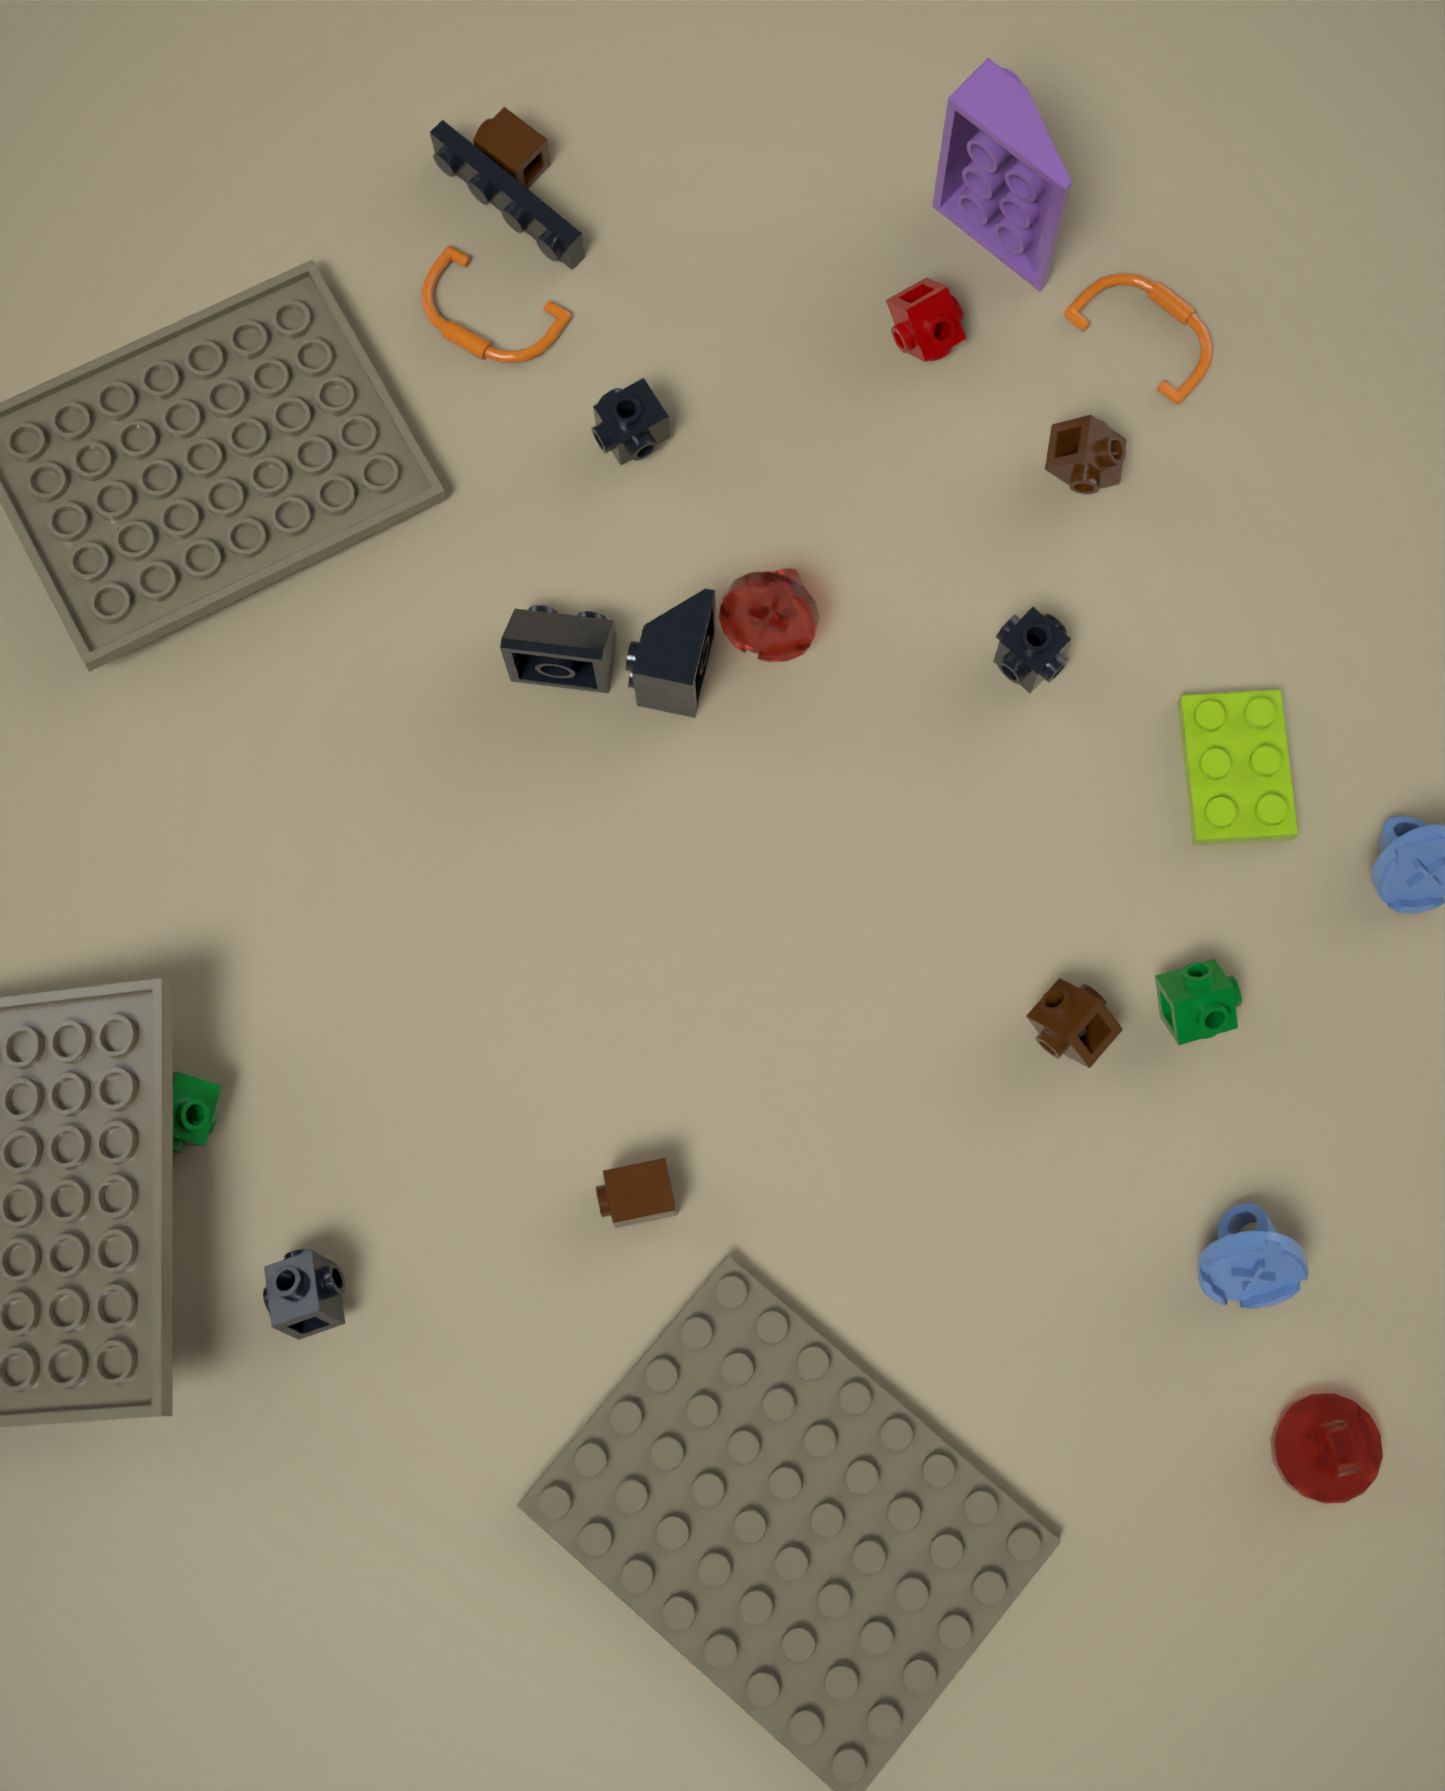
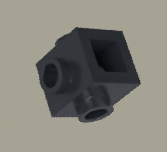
(630, 422)
(1032, 649)
(304, 1294)

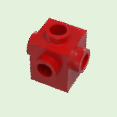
(926, 320)

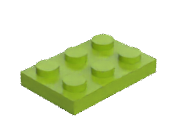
(1237, 767)

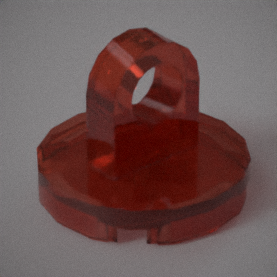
(770, 615)
(1326, 1448)

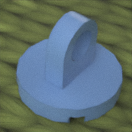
(1410, 865)
(1251, 1265)

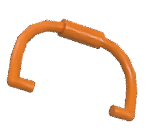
(1167, 301)
(472, 342)

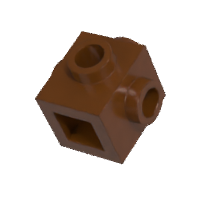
(1085, 454)
(1074, 1023)

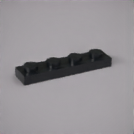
(518, 205)

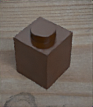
(514, 146)
(637, 1193)

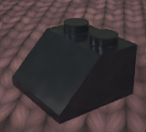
(559, 649)
(673, 656)

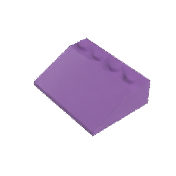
(1002, 172)

